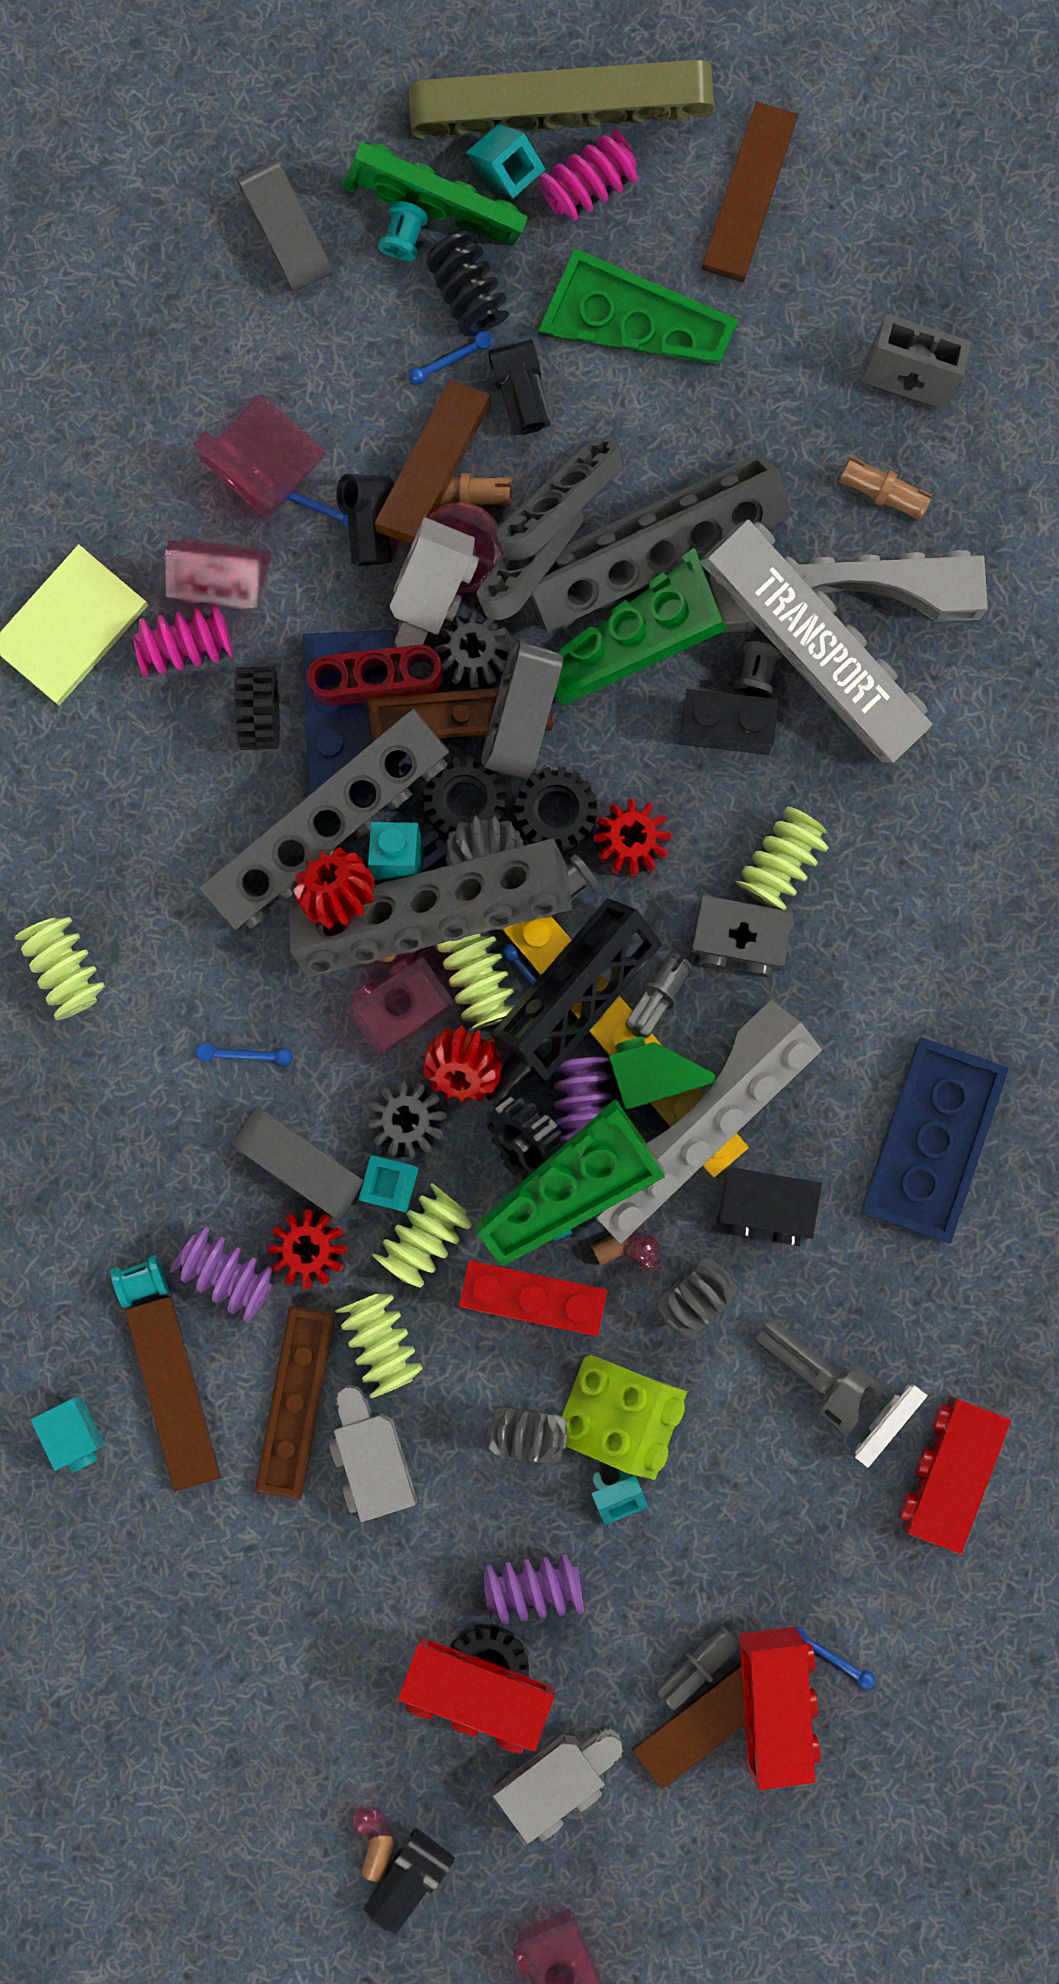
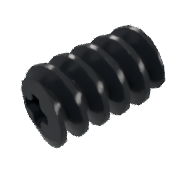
(464, 283)

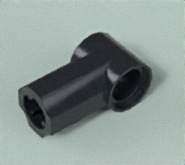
(518, 379)
(362, 500)
(413, 1874)

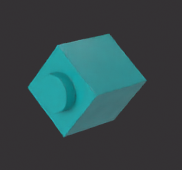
(505, 160)
(394, 851)
(68, 1435)

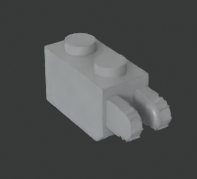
(430, 580)
(371, 1458)
(557, 1782)

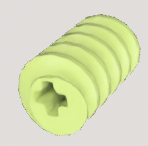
(783, 858)
(60, 966)
(478, 978)
(424, 1237)
(380, 1343)

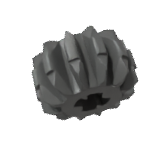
(458, 659)
(480, 839)
(416, 1108)
(697, 1297)
(527, 1435)

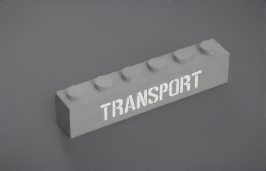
(816, 640)

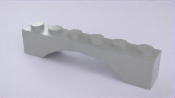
(938, 587)
(762, 1062)

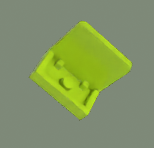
(622, 1417)

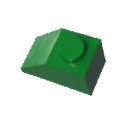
(654, 1072)

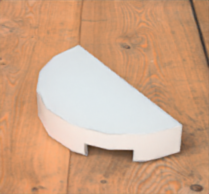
(889, 1423)

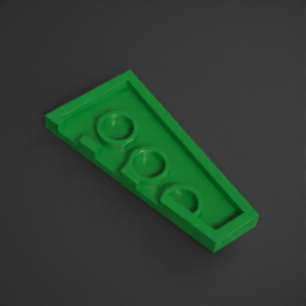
(417, 183)
(627, 312)
(655, 625)
(579, 1181)

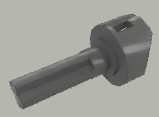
(843, 1393)

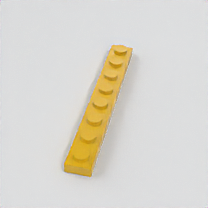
(540, 944)

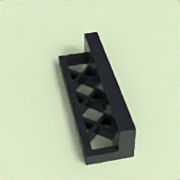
(573, 980)

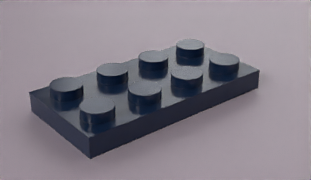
(342, 731)
(934, 1140)

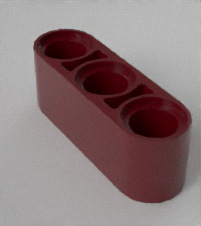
(353, 666)

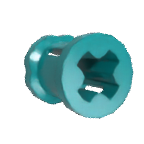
(403, 231)
(139, 1281)

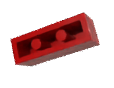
(533, 1297)
(953, 1474)
(476, 1696)
(779, 1708)

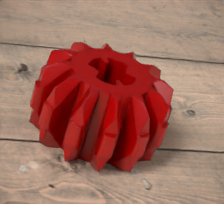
(638, 852)
(334, 888)
(462, 1064)
(297, 1261)

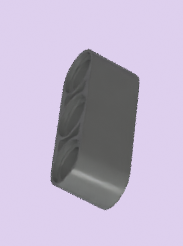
(285, 225)
(521, 710)
(298, 1163)

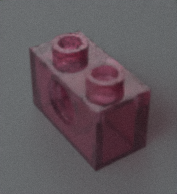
(388, 1031)
(554, 1942)

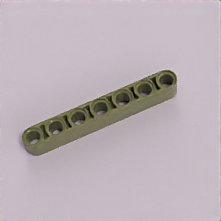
(561, 98)

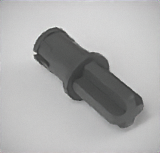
(658, 996)
(698, 1667)

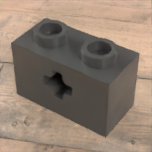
(916, 361)
(765, 925)

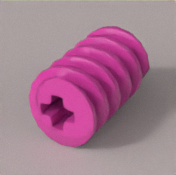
(589, 175)
(182, 640)

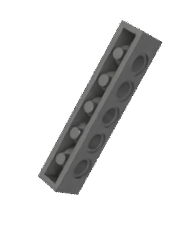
(671, 520)
(228, 887)
(438, 908)

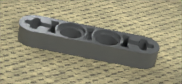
(560, 498)
(515, 580)

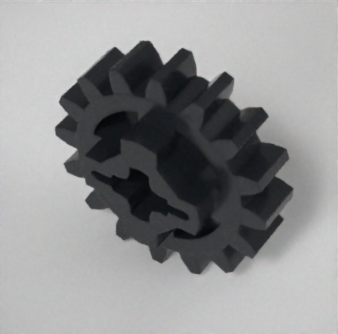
(523, 1136)

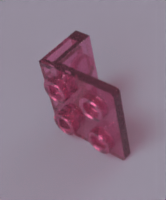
(261, 455)
(215, 573)

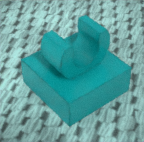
(388, 1183)
(618, 1499)

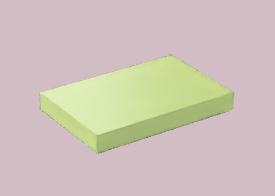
(69, 624)

